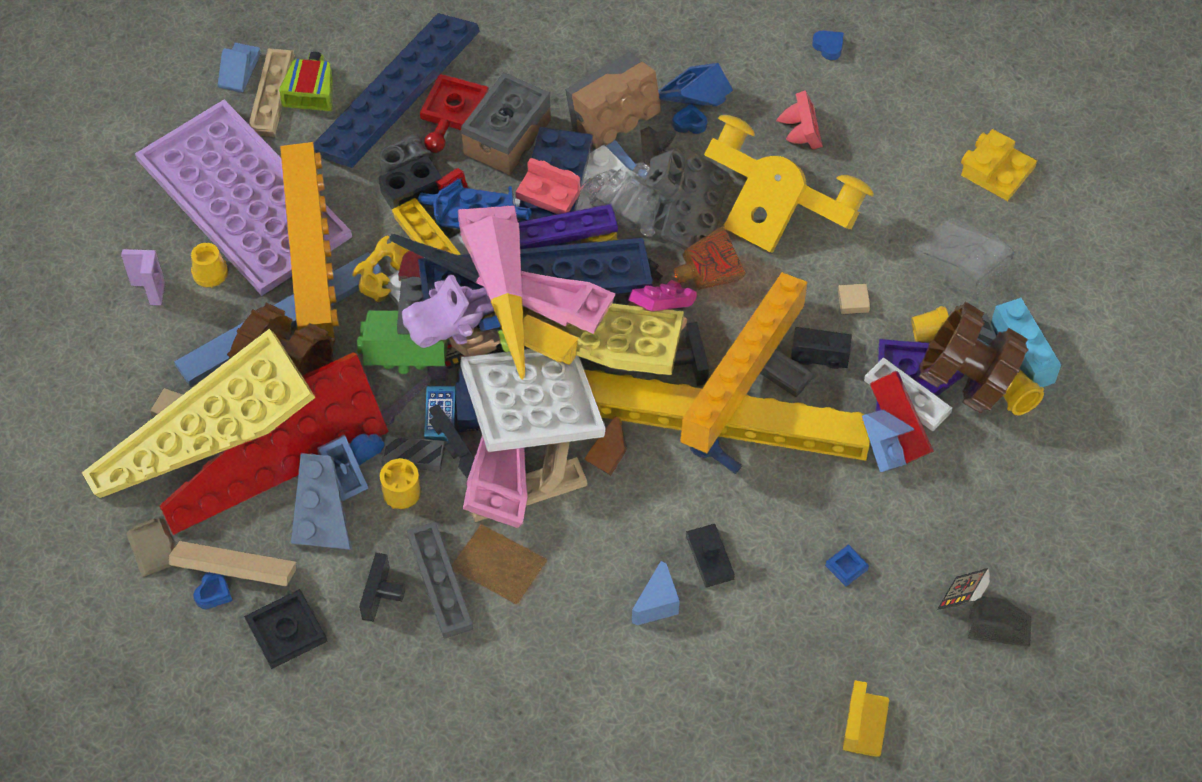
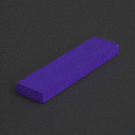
(567, 227)

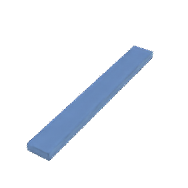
(210, 356)

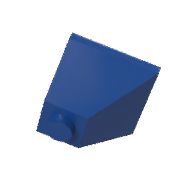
(698, 86)

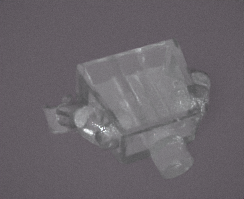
(628, 194)

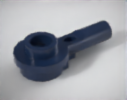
(719, 455)

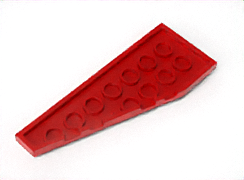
(340, 408)

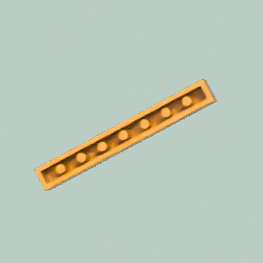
(306, 237)
(743, 363)

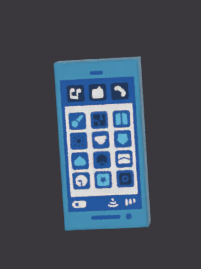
(446, 398)

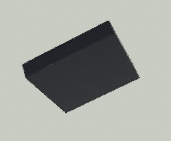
(285, 629)

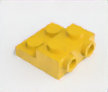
(997, 164)

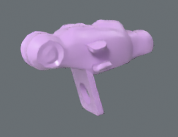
(447, 314)

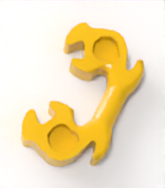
(370, 283)

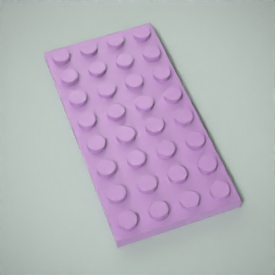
(232, 192)

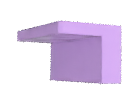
(145, 270)

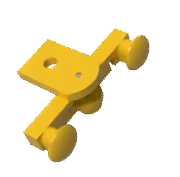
(778, 188)

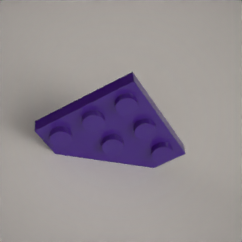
(908, 357)

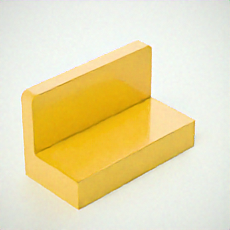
(549, 340)
(865, 721)

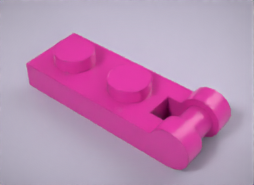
(664, 296)

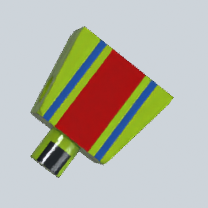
(308, 84)

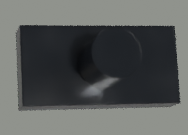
(694, 354)
(710, 555)
(379, 587)

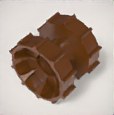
(307, 348)
(989, 366)

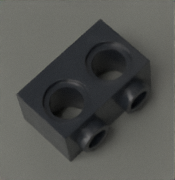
(409, 181)

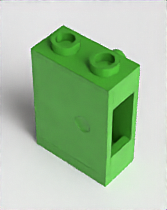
(386, 347)

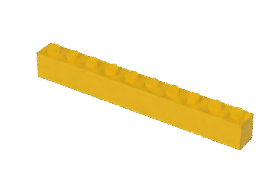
(753, 421)

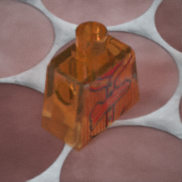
(711, 262)

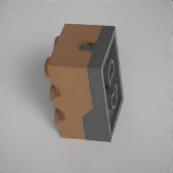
(613, 99)
(506, 123)

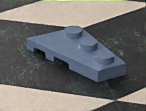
(318, 505)

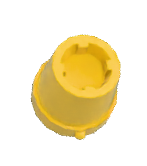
(208, 265)
(927, 324)
(1023, 394)

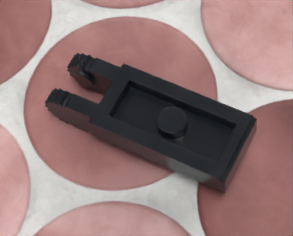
(456, 445)

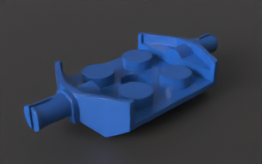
(456, 197)

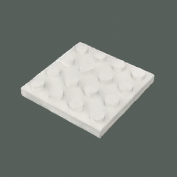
(541, 409)

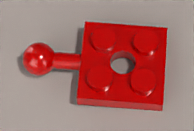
(440, 112)

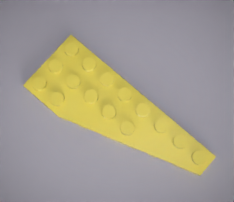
(627, 338)
(225, 409)

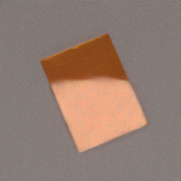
(499, 564)

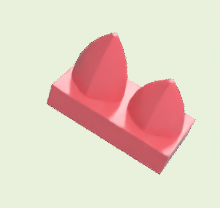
(803, 112)

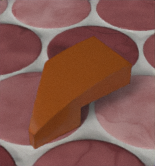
(610, 449)

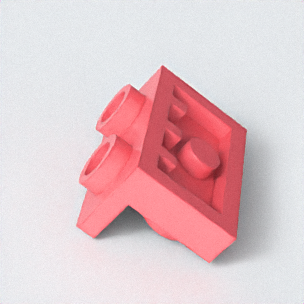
(549, 187)

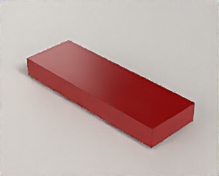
(895, 400)

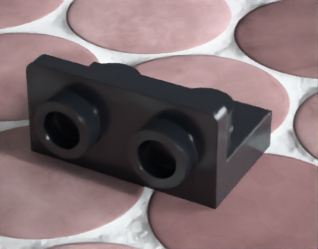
(821, 347)

